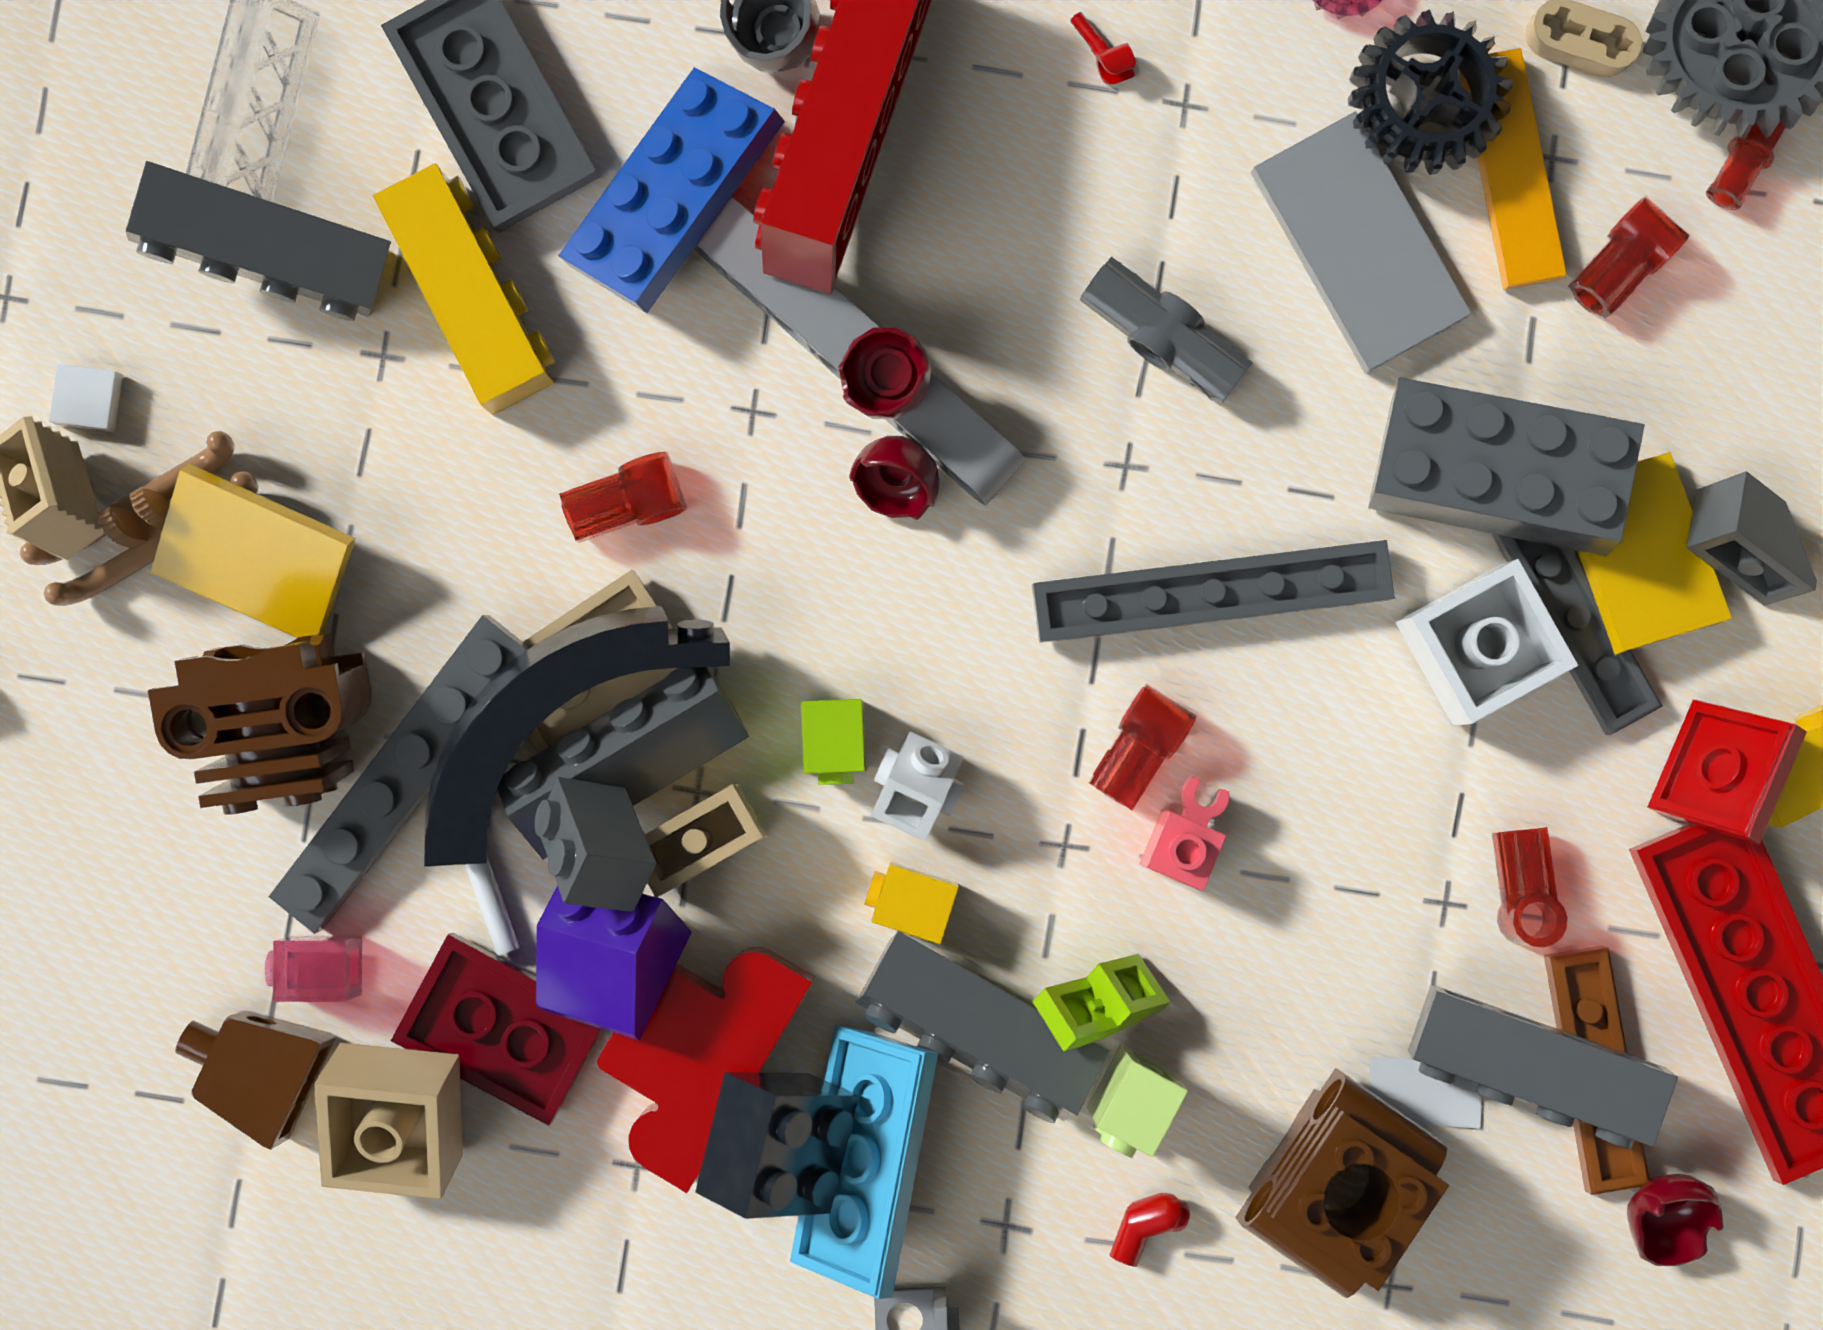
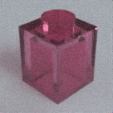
(315, 968)

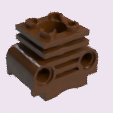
(265, 718)
(1366, 1240)

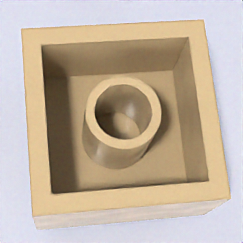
(389, 1120)

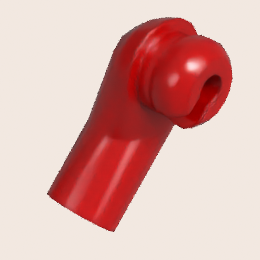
(1147, 1219)

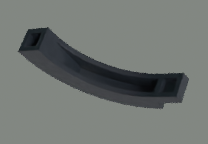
(527, 694)

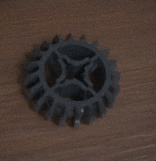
(1452, 104)

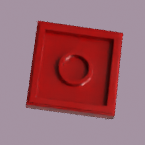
(1727, 770)

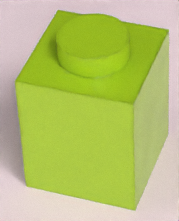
(833, 739)

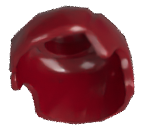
(885, 373)
(896, 477)
(1672, 1219)

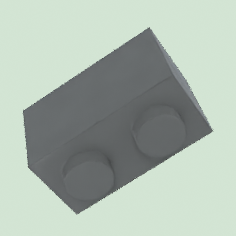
(594, 844)

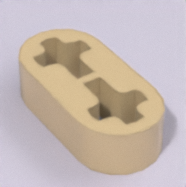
(1583, 37)

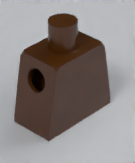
(256, 1071)

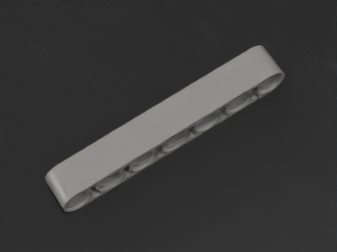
(826, 325)

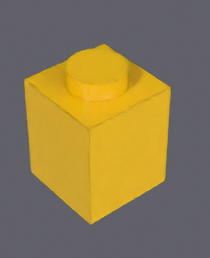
(911, 901)

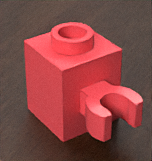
(1184, 844)

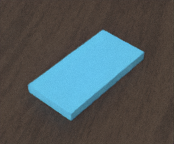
(869, 1214)

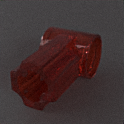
(1636, 247)
(640, 494)
(1148, 735)
(1526, 878)

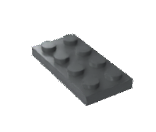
(491, 106)

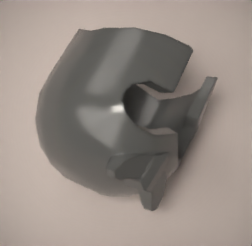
(771, 32)

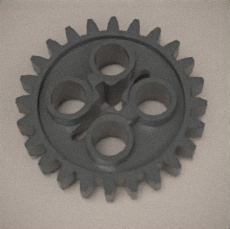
(1742, 48)

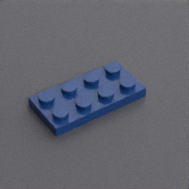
(671, 189)

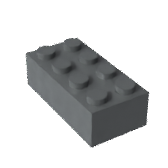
(1506, 466)

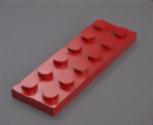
(1748, 981)

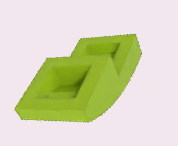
(1102, 1003)

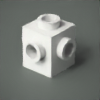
(917, 774)

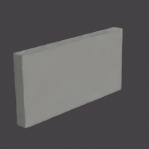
(1360, 243)

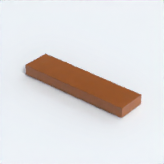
(1588, 1007)

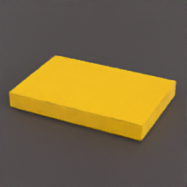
(251, 553)
(1651, 581)

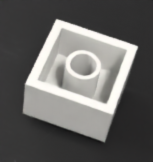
(1486, 643)

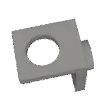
(930, 1302)

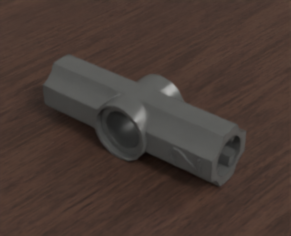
(1165, 330)

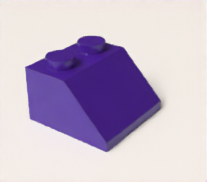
(607, 962)

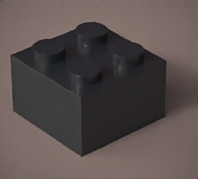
(776, 1144)

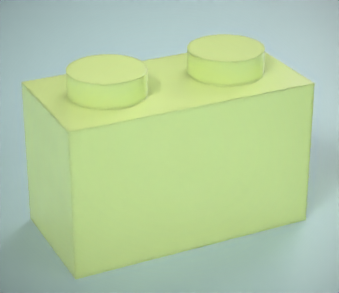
(1135, 1103)

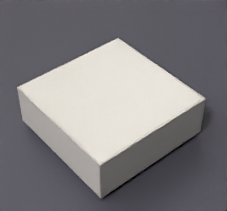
(85, 398)

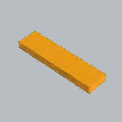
(1519, 189)

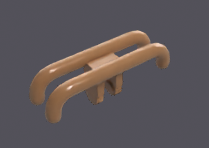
(136, 524)

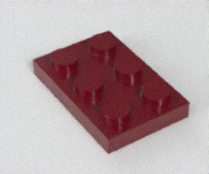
(490, 1017)

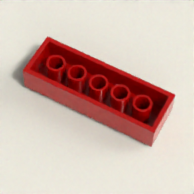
(835, 138)

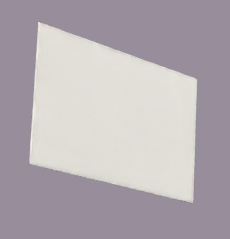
(1423, 1097)

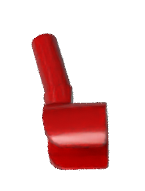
(1112, 64)

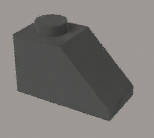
(1750, 539)

